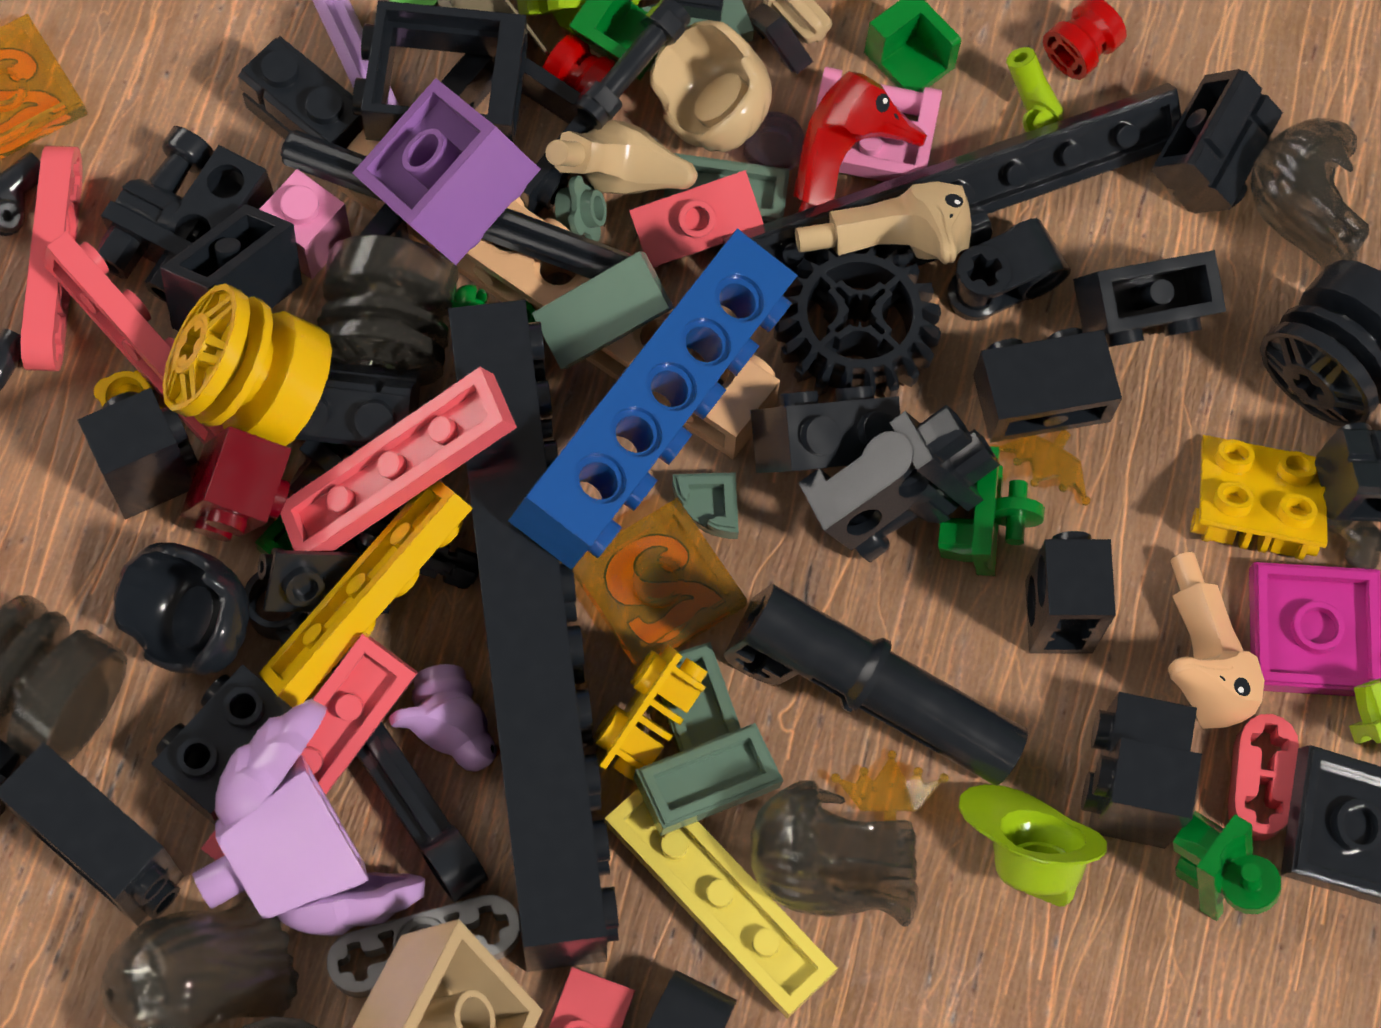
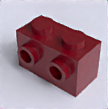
(236, 485)

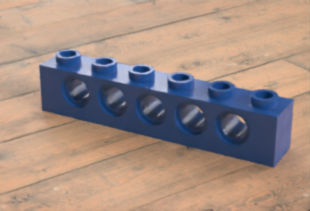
(557, 509)

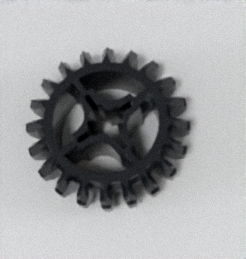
(831, 287)

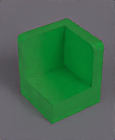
(610, 27)
(912, 45)

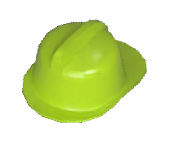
(1032, 842)

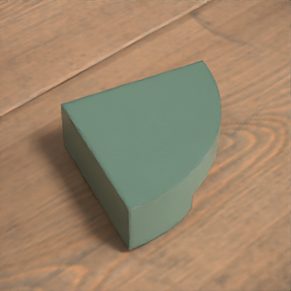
(709, 501)

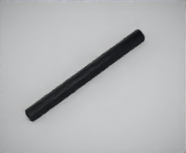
(510, 229)

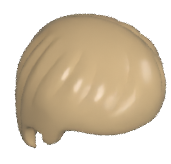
(712, 87)

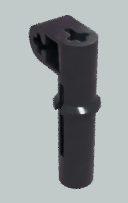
(790, 637)

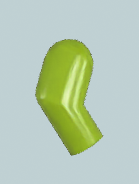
(1033, 89)

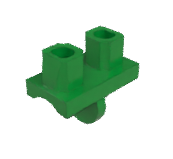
(978, 538)
(1223, 866)

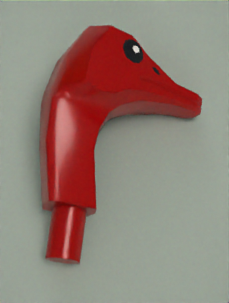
(846, 114)

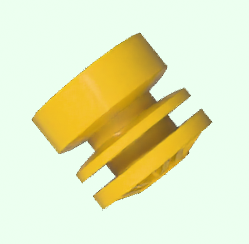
(246, 366)

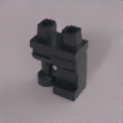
(158, 223)
(901, 476)

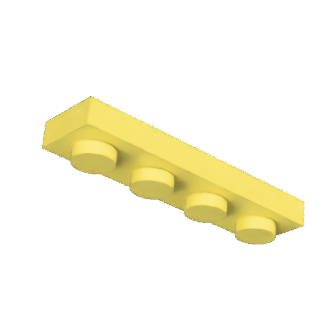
(726, 905)

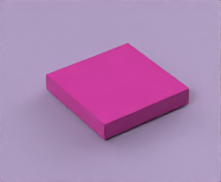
(1315, 627)

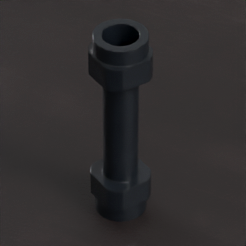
(601, 100)

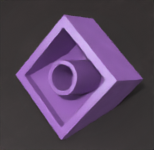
(446, 171)

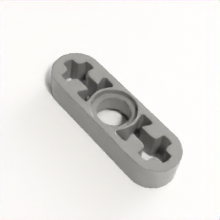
(370, 938)

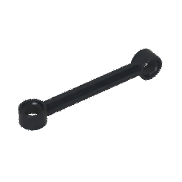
(438, 841)

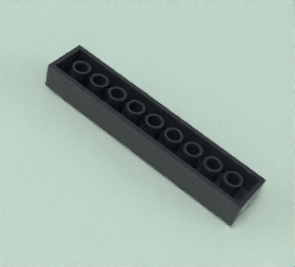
(535, 659)

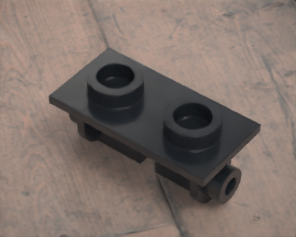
(302, 578)

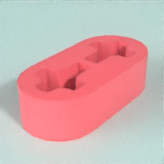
(1278, 778)

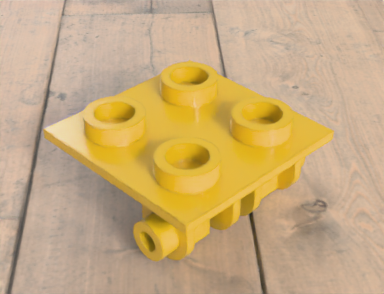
(1262, 495)
(618, 729)

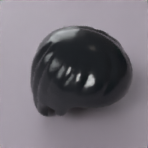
(182, 608)

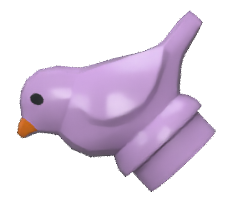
(448, 717)

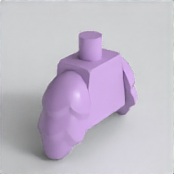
(289, 842)

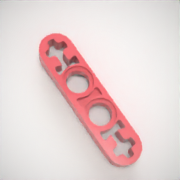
(45, 298)

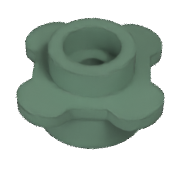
(581, 208)

